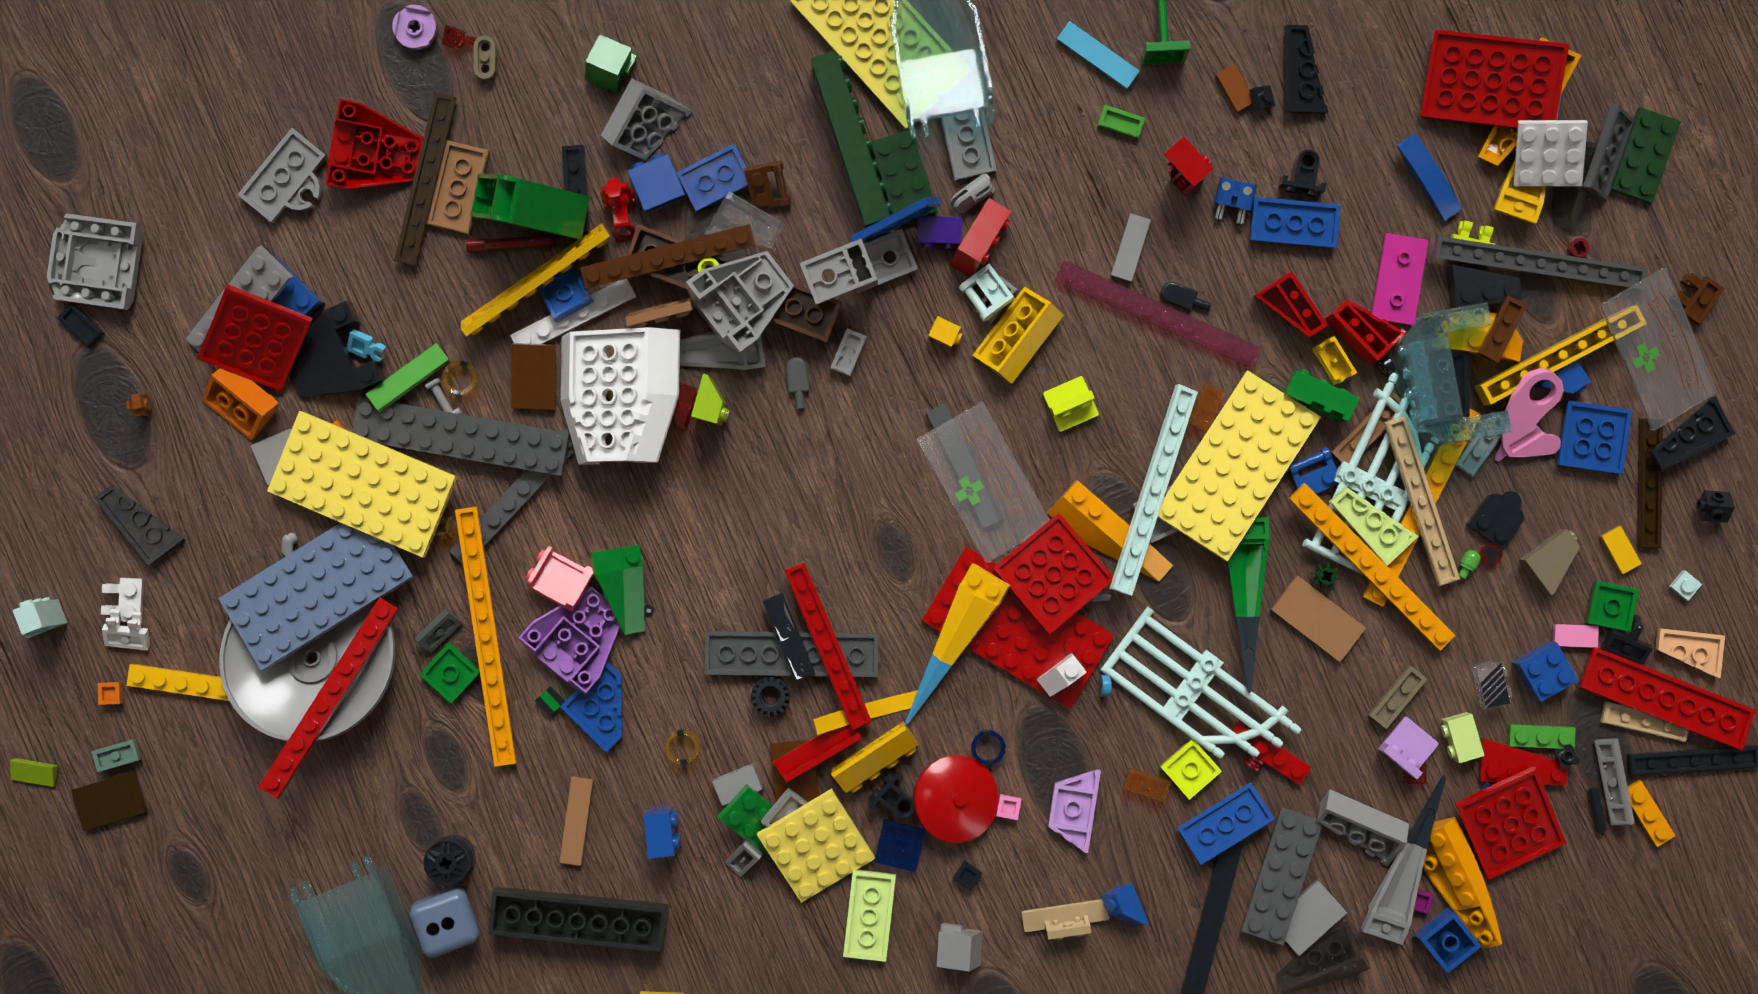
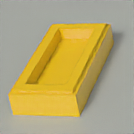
(1620, 550)

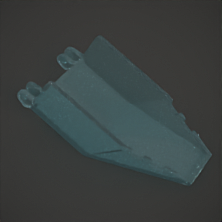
(940, 61)
(362, 933)

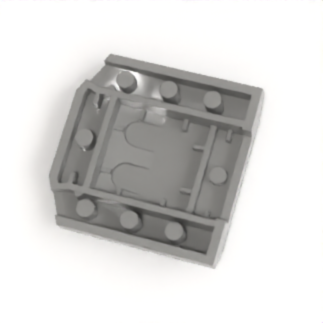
(95, 261)

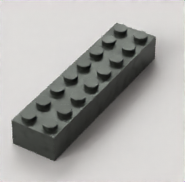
(578, 919)

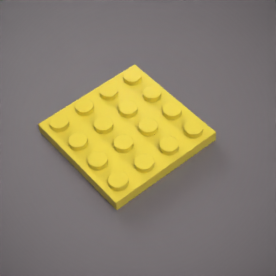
(816, 845)

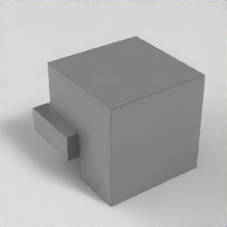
(959, 947)

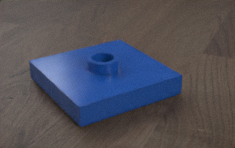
(565, 294)

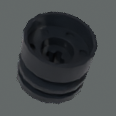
(452, 848)

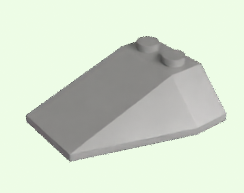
(740, 297)

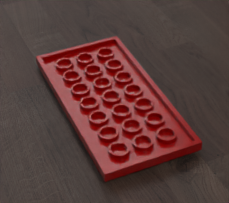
(1017, 640)

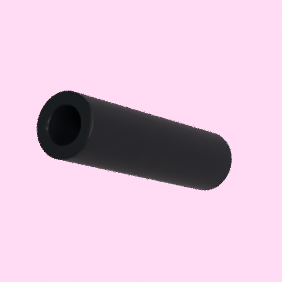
(1597, 809)

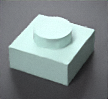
(1685, 585)

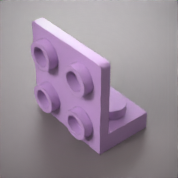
(1408, 747)

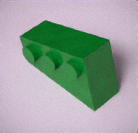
(1321, 396)

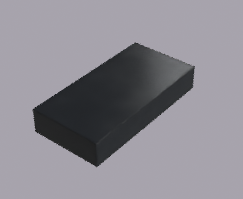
(80, 325)

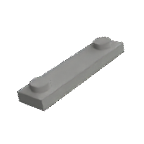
(1614, 782)

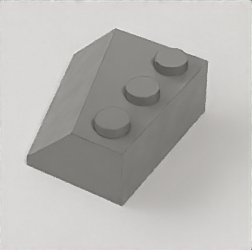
(643, 119)

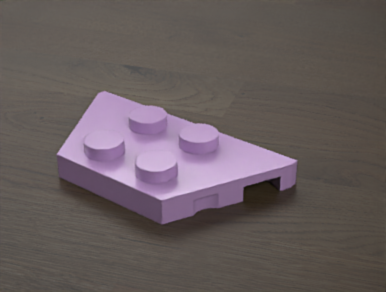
(1074, 808)

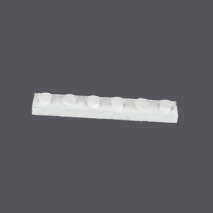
(604, 301)

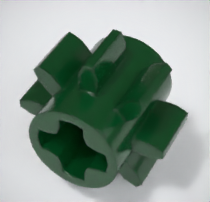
(1331, 577)

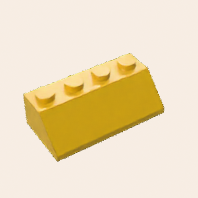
(1018, 334)
(874, 757)

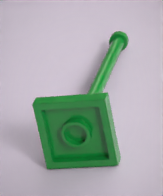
(1164, 51)

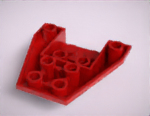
(370, 149)

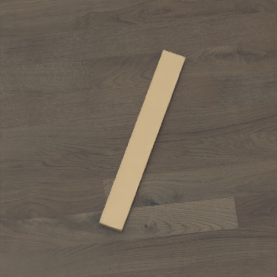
(1421, 500)

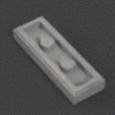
(1130, 247)
(1476, 454)

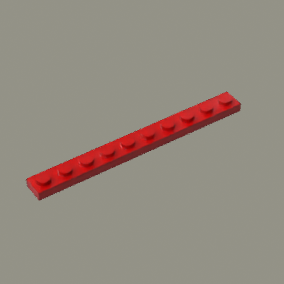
(328, 698)

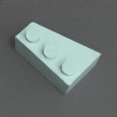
(39, 616)

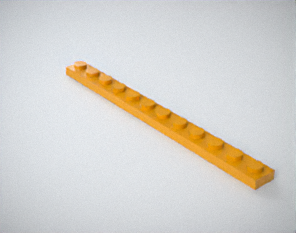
(486, 636)

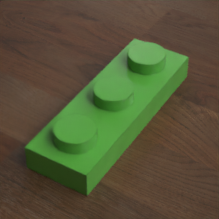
(1540, 736)

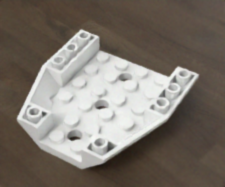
(644, 388)

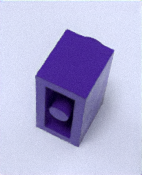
(939, 231)

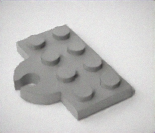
(285, 177)

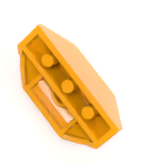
(1471, 341)

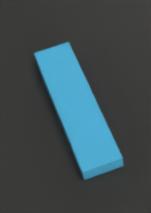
(1097, 55)

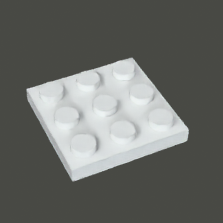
(1550, 152)

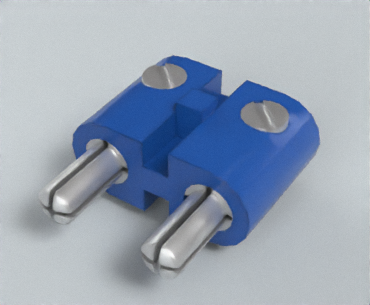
(1236, 195)

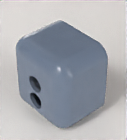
(433, 909)

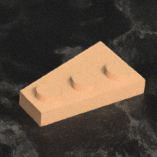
(1693, 648)

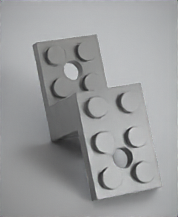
(858, 266)

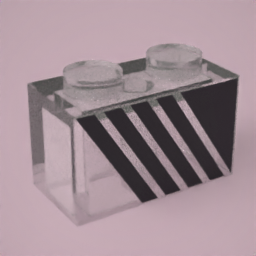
(1491, 684)

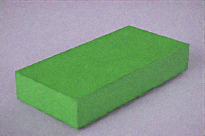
(1121, 122)

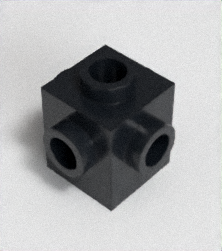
(1715, 506)

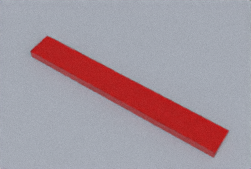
(828, 646)

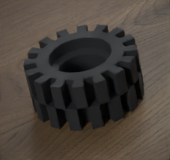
(770, 709)

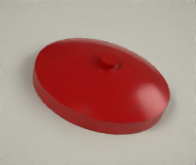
(955, 798)

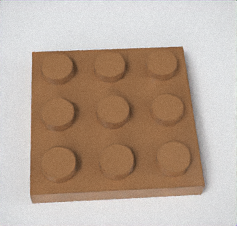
(660, 312)

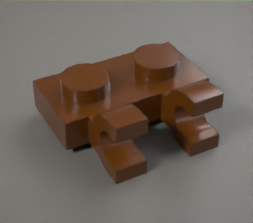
(1702, 298)

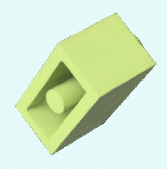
(1462, 737)

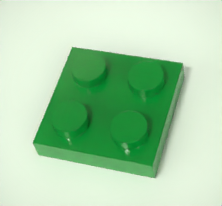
(1612, 606)
(450, 672)

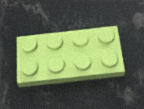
(869, 915)

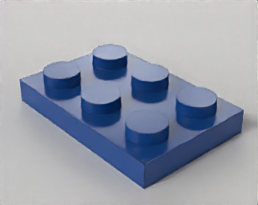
(713, 177)

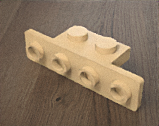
(1065, 919)

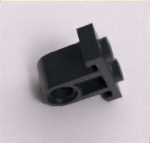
(1304, 177)
(891, 796)

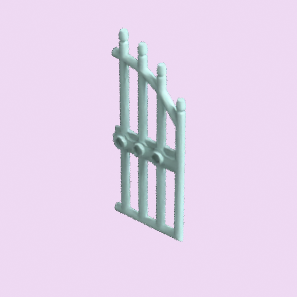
(1366, 482)
(1191, 687)

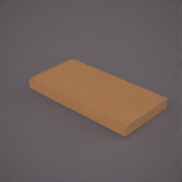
(456, 187)
(1318, 618)

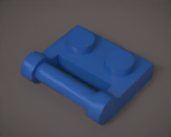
(1318, 479)

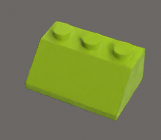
(710, 403)

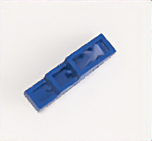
(1429, 176)

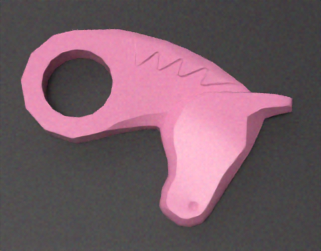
(1524, 415)

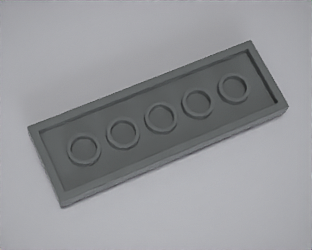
(1281, 876)

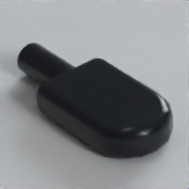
(1182, 297)

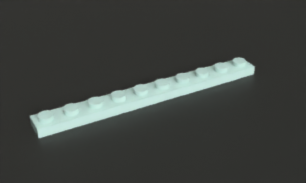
(1153, 490)

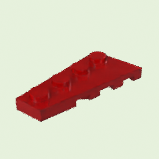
(1505, 761)

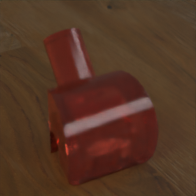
(456, 38)

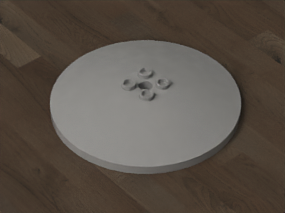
(282, 694)

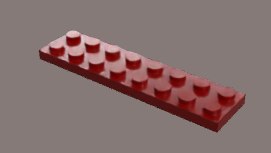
(1667, 698)

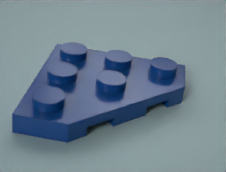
(600, 708)

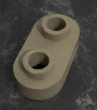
(485, 58)

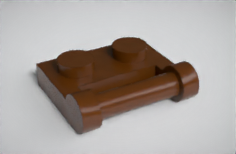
(760, 187)

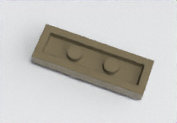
(1397, 696)

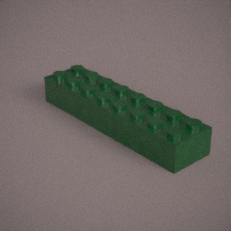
(849, 135)

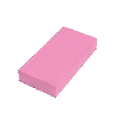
(1576, 635)

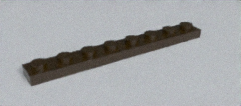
(425, 179)

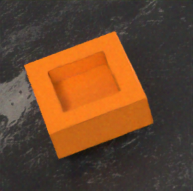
(110, 693)

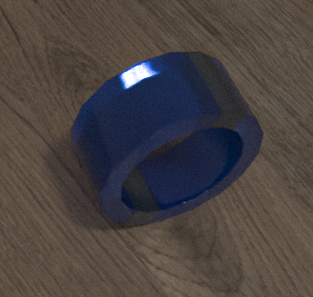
(977, 736)

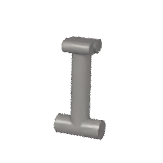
(433, 385)

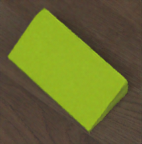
(33, 772)

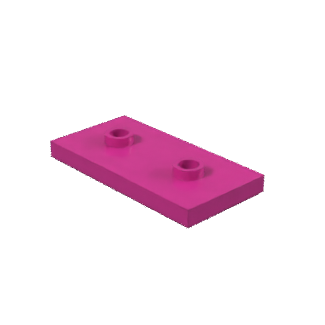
(1399, 278)

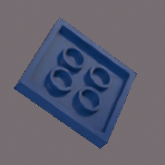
(1594, 437)

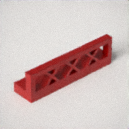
(814, 752)

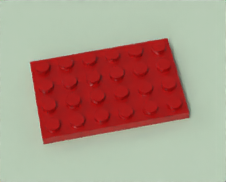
(1493, 79)

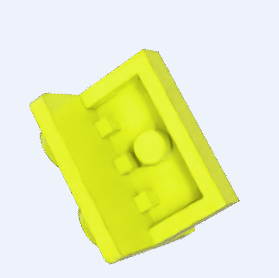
(1071, 403)

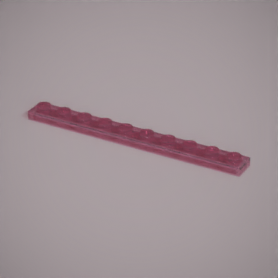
(1157, 313)

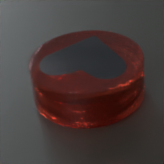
(1490, 554)

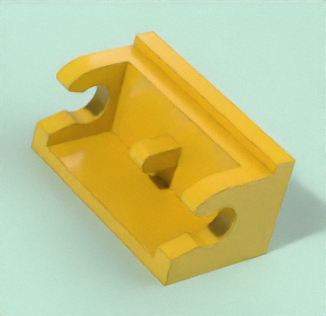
(1334, 360)

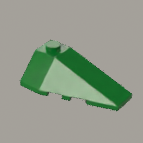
(622, 584)

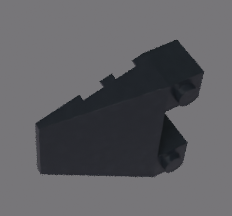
(324, 361)

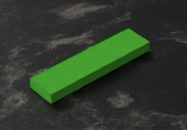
(407, 377)

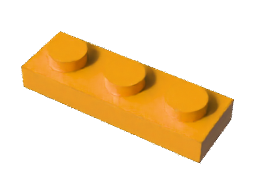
(1649, 814)

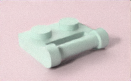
(992, 287)

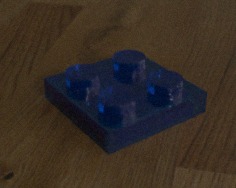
(899, 845)

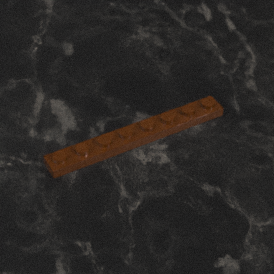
(668, 256)

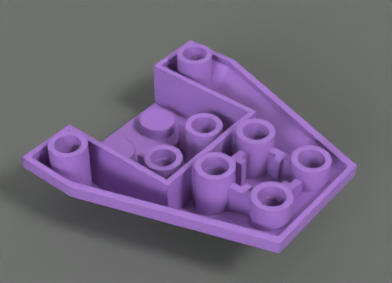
(576, 641)

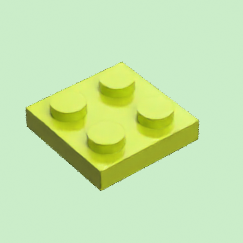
(1190, 768)

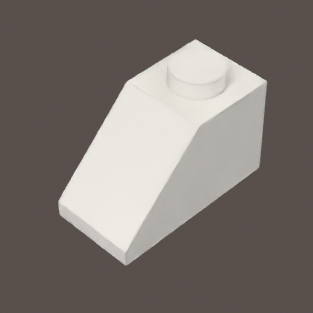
(1061, 675)

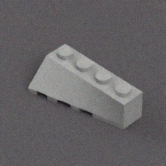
(1364, 825)

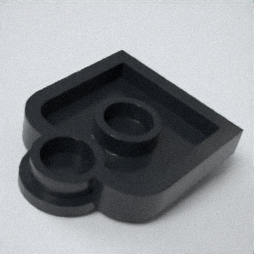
(1498, 518)

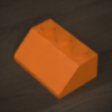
(239, 402)

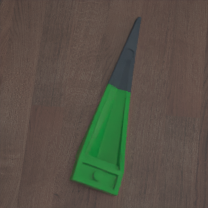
(1247, 580)

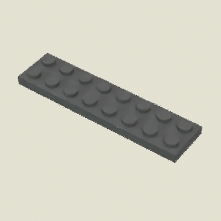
(762, 655)

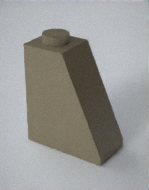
(1551, 560)

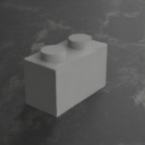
(730, 784)

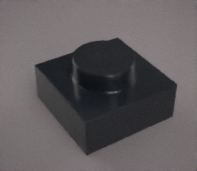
(1262, 97)
(967, 875)

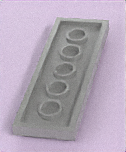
(259, 276)

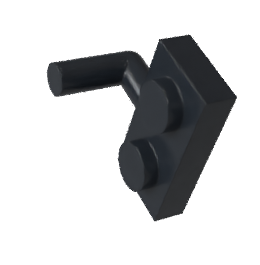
(1628, 645)

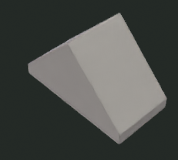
(743, 858)

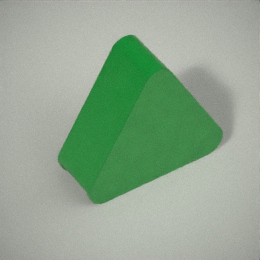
(529, 205)

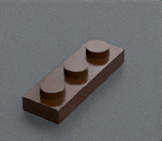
(1501, 329)

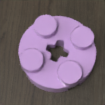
(405, 35)

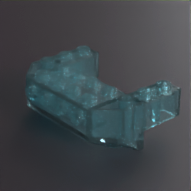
(1433, 382)

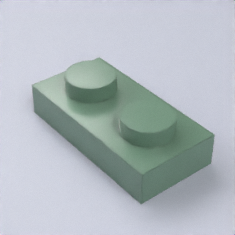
(116, 755)

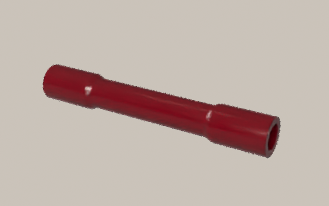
(534, 241)

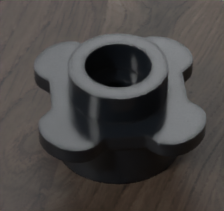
(1560, 757)

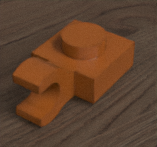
(140, 405)

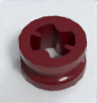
(1583, 244)
(1254, 762)

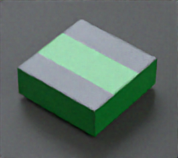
(550, 700)

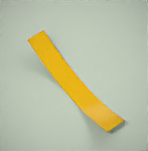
(875, 709)

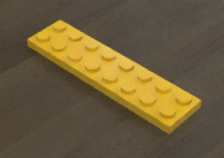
(541, 275)

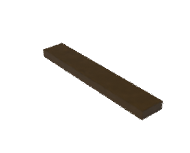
(1649, 488)

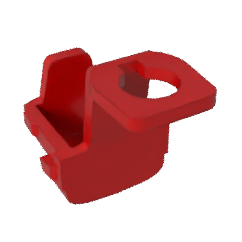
(618, 197)

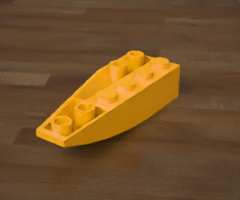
(1459, 880)

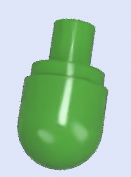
(1469, 563)

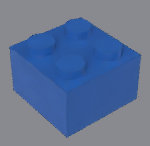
(1545, 671)
(661, 832)
(1447, 940)

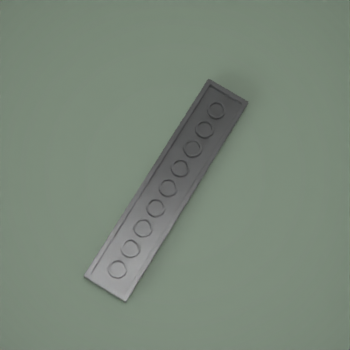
(463, 436)

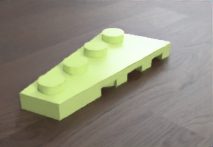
(1378, 531)

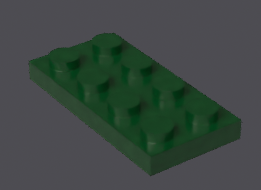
(1645, 155)
(902, 171)

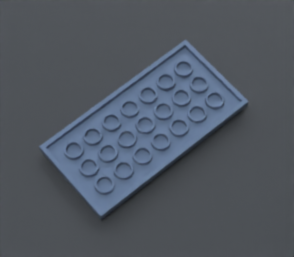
(313, 592)

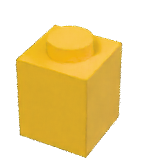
(945, 332)

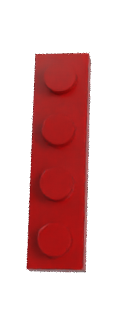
(1276, 757)

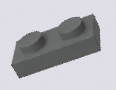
(438, 630)

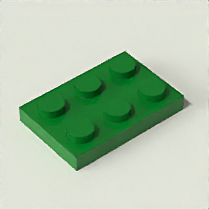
(745, 815)

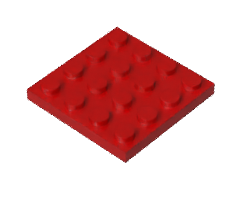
(254, 338)
(1053, 573)
(1510, 823)

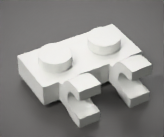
(130, 597)
(125, 636)

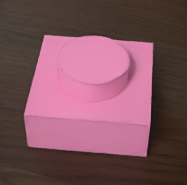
(1008, 806)

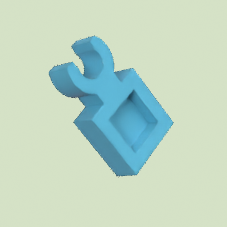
(362, 345)

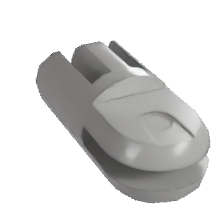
(972, 194)

